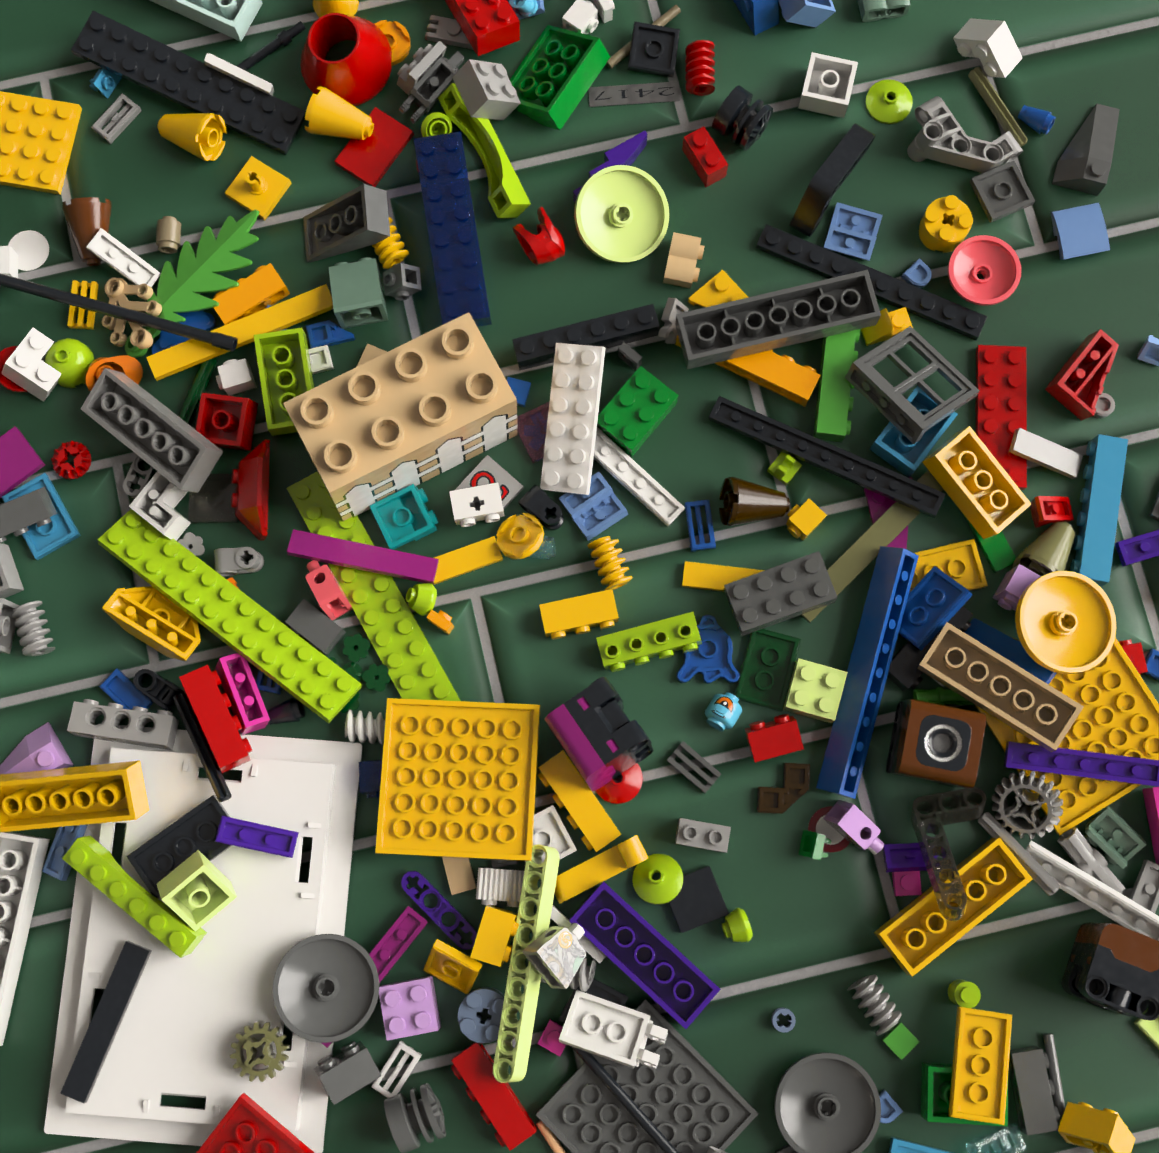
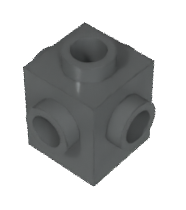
(402, 281)

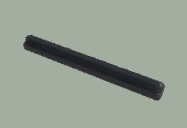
(202, 747)

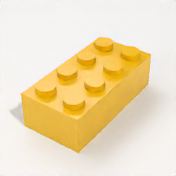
(976, 483)

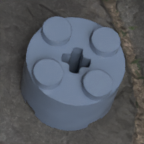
(471, 1022)

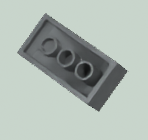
(347, 223)

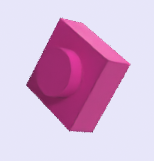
(906, 883)
(550, 1038)

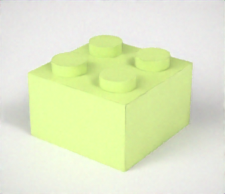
(815, 690)
(196, 890)

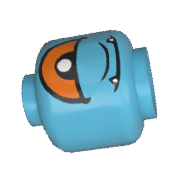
(723, 711)

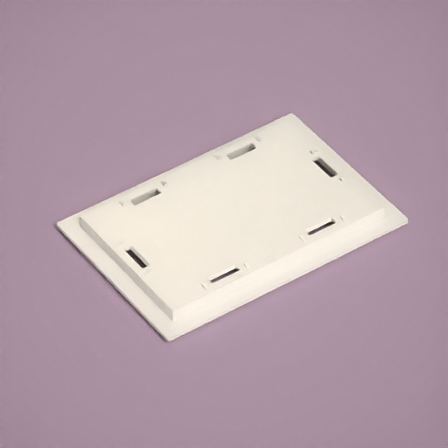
(193, 1006)

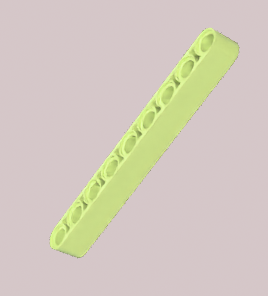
(518, 973)

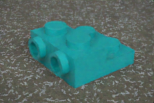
(404, 516)

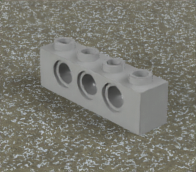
(161, 736)

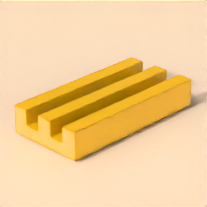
(84, 285)

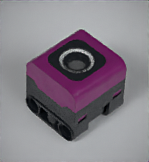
(599, 734)

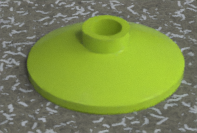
(887, 110)
(660, 890)

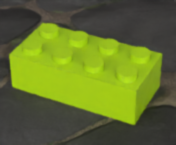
(283, 374)

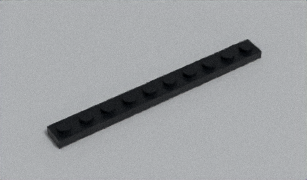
(885, 287)
(827, 457)

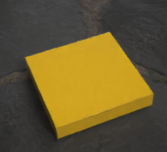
(452, 966)

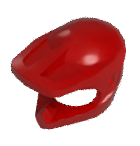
(544, 246)

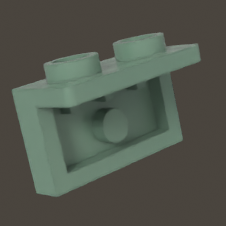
(1113, 837)

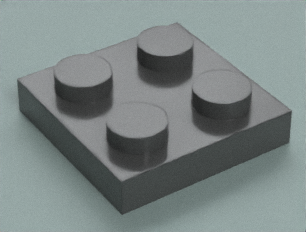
(1002, 191)

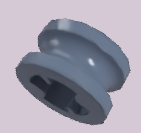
(782, 1028)

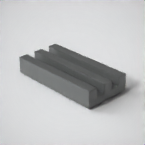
(677, 753)

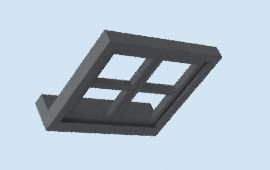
(890, 399)

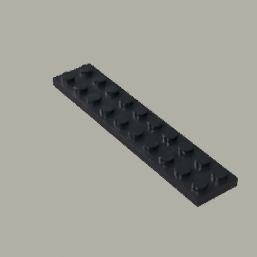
(188, 82)

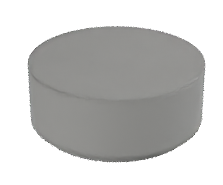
(1104, 406)

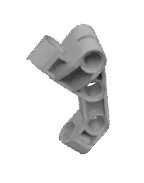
(943, 134)

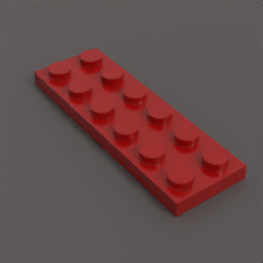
(1002, 404)

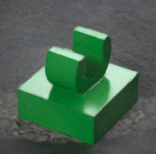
(812, 845)

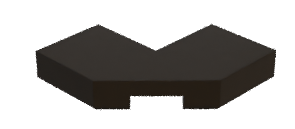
(795, 785)

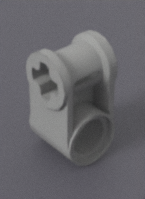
(233, 561)

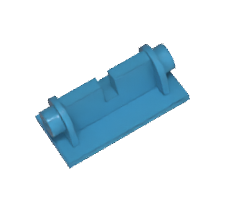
(104, 82)

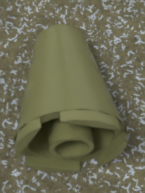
(1049, 550)

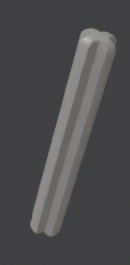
(1033, 868)

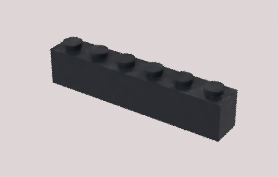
(601, 331)

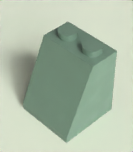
(357, 293)

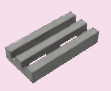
(119, 120)

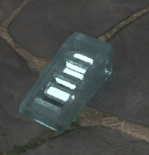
(1020, 1146)

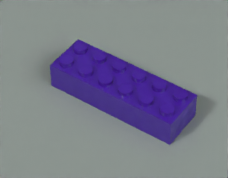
(645, 955)

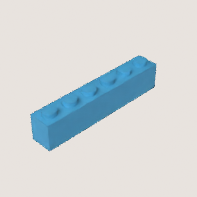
(1100, 508)

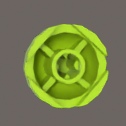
(71, 360)

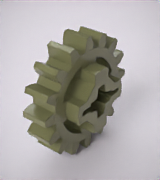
(268, 1058)

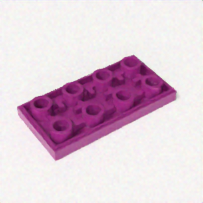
(17, 460)

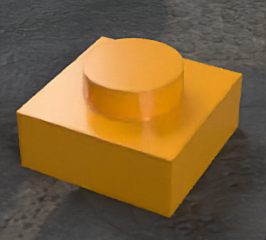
(441, 620)

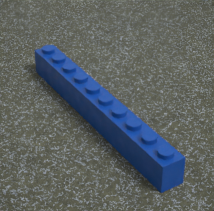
(867, 671)

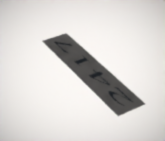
(634, 94)

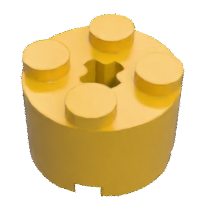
(945, 224)

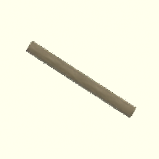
(625, 51)

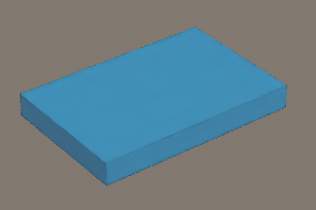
(52, 535)

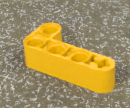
(599, 868)

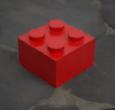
(227, 420)

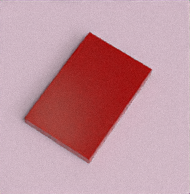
(372, 157)

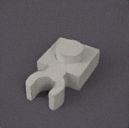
(669, 330)

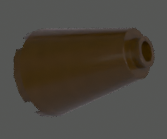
(750, 502)

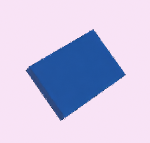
(931, 607)

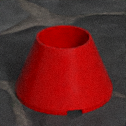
(360, 73)

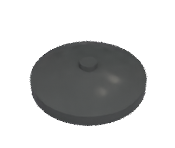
(326, 988)
(827, 1105)

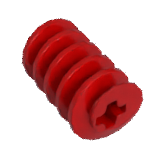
(699, 67)

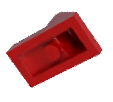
(1050, 510)

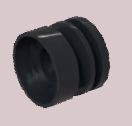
(738, 116)

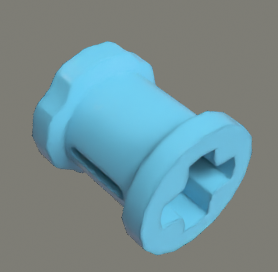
(526, 7)

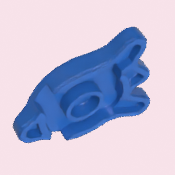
(195, 319)
(712, 657)

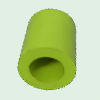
(964, 993)

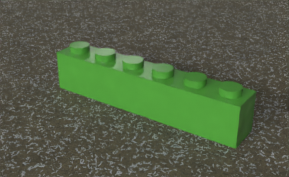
(833, 388)

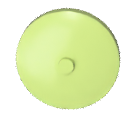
(621, 214)

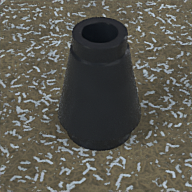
(286, 712)

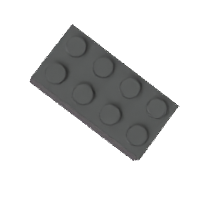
(780, 593)

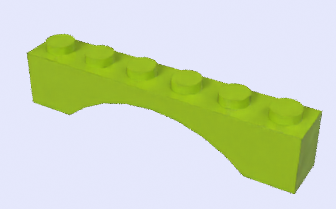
(505, 189)
(104, 872)

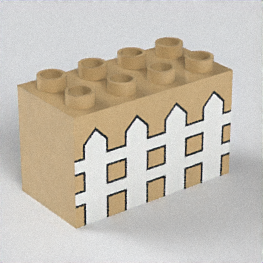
(405, 416)

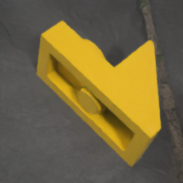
(887, 326)

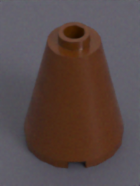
(85, 219)

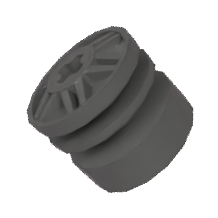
(413, 1118)

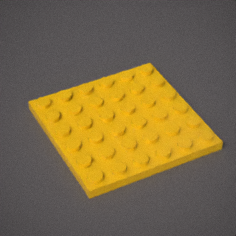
(1116, 719)
(458, 779)

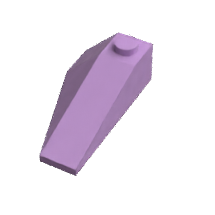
(37, 752)

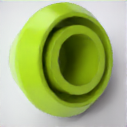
(436, 124)
(422, 598)
(737, 926)

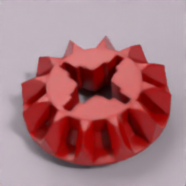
(81, 462)

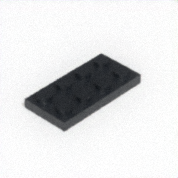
(178, 842)

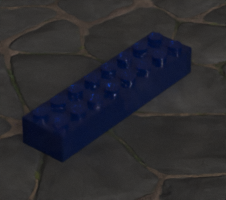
(452, 228)

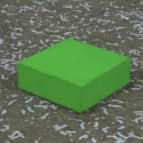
(900, 1040)

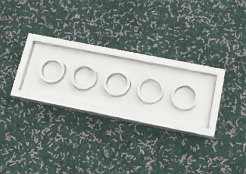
(572, 418)

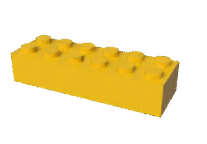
(72, 796)
(920, 930)

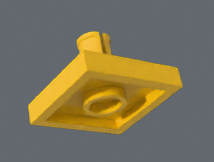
(258, 187)

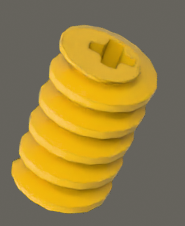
(390, 250)
(609, 562)

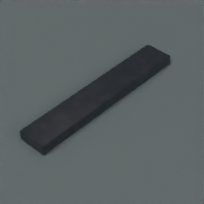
(106, 1022)

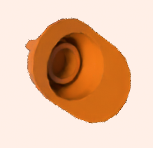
(123, 363)

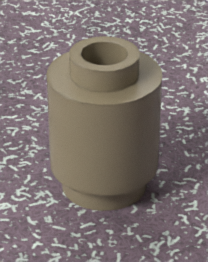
(168, 234)

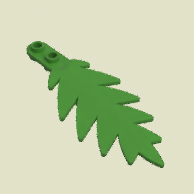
(198, 273)

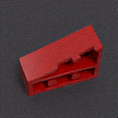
(1083, 375)

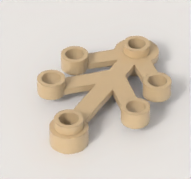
(116, 291)

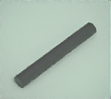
(1054, 1072)

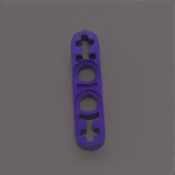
(437, 912)

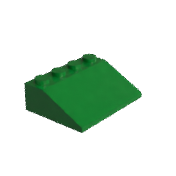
(557, 74)

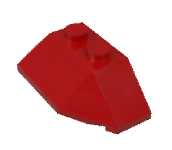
(252, 490)

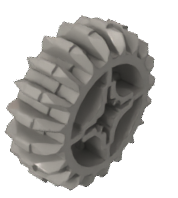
(1010, 814)

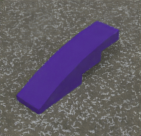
(622, 154)

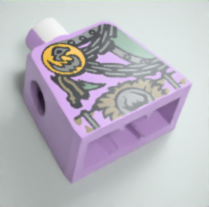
(854, 826)

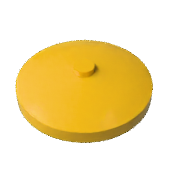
(1065, 622)

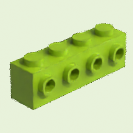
(648, 641)

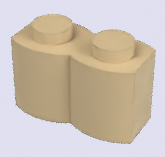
(682, 260)

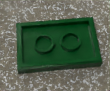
(767, 669)

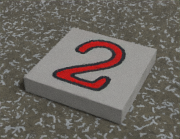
(490, 472)

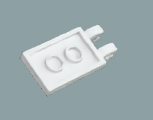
(611, 1031)

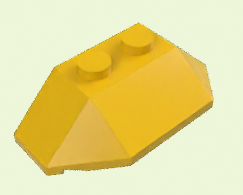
(154, 621)

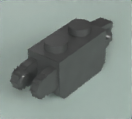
(432, 85)

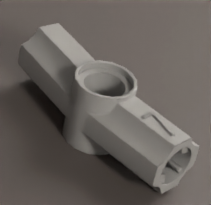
(1088, 858)

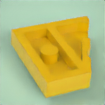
(717, 291)

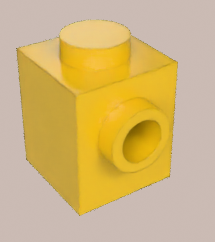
(804, 519)

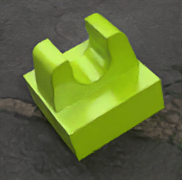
(784, 468)

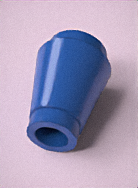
(1037, 119)

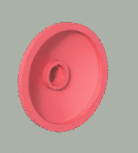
(987, 257)

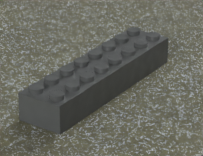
(777, 319)

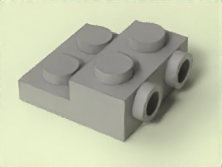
(422, 62)

